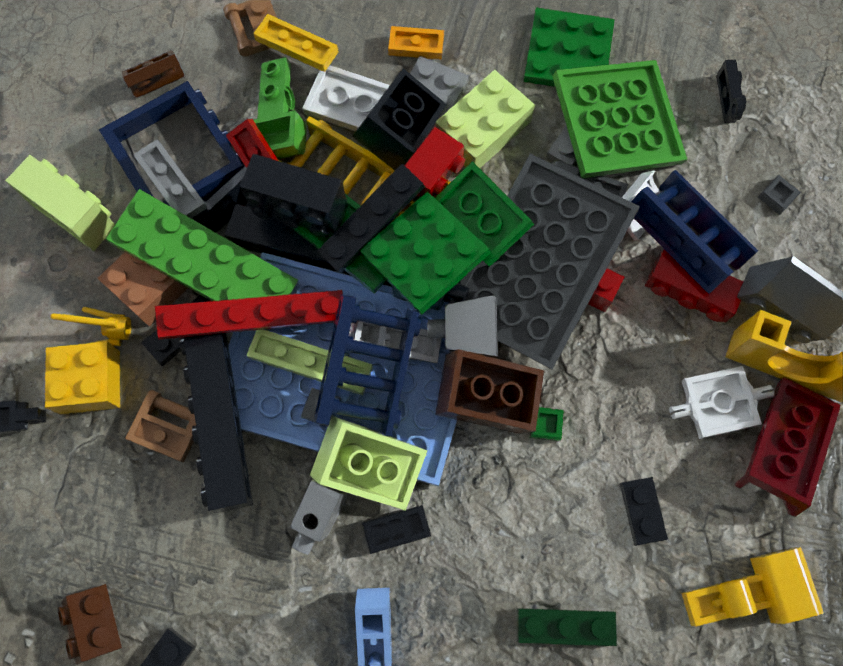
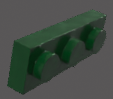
(566, 627)

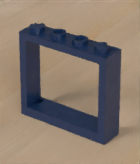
(157, 110)

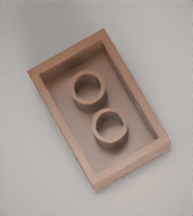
(141, 286)

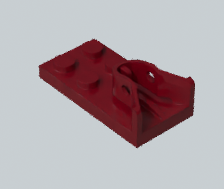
(792, 445)

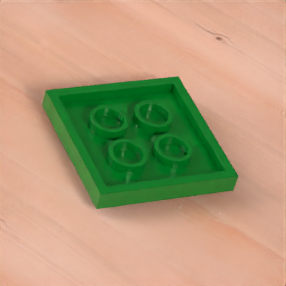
(566, 42)
(425, 252)

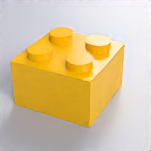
(82, 378)

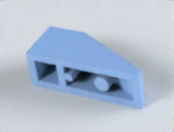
(373, 627)

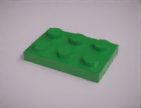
(485, 211)

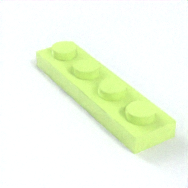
(300, 358)

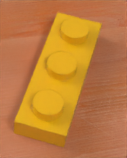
(296, 42)

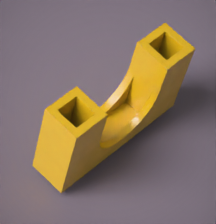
(762, 347)

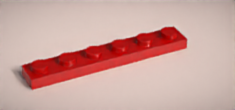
(246, 314)

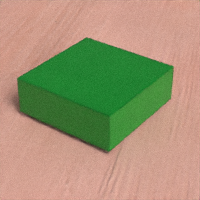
(548, 425)

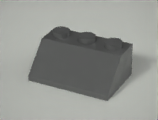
(796, 294)

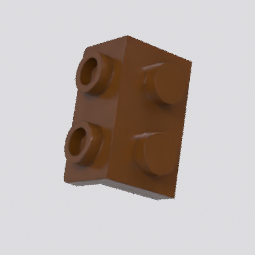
(89, 624)

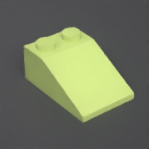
(367, 463)

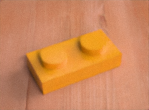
(416, 42)

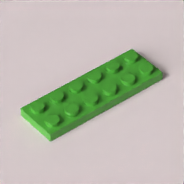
(194, 253)

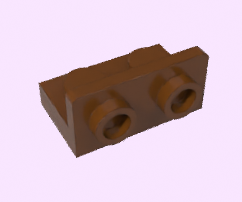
(153, 73)

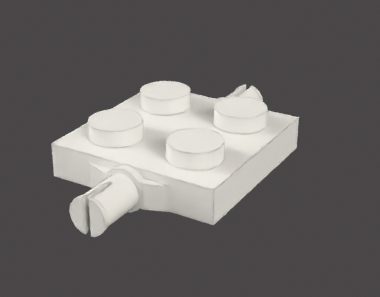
(721, 402)

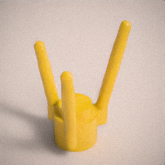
(114, 326)

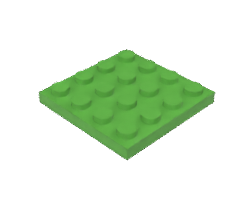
(619, 118)

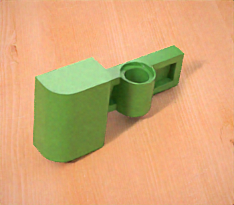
(281, 129)

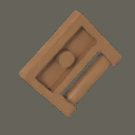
(256, 12)
(159, 434)

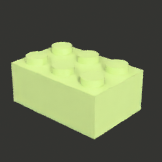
(487, 118)
(62, 201)

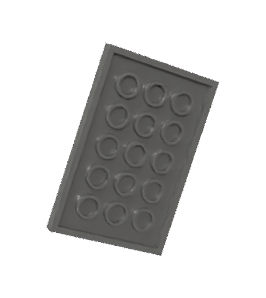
(556, 264)

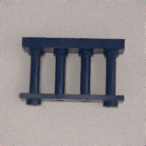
(681, 242)
(336, 375)

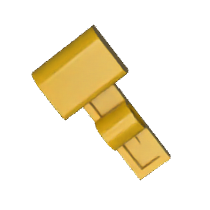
(779, 585)

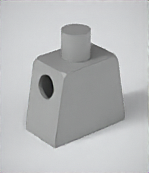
(468, 326)
(326, 506)

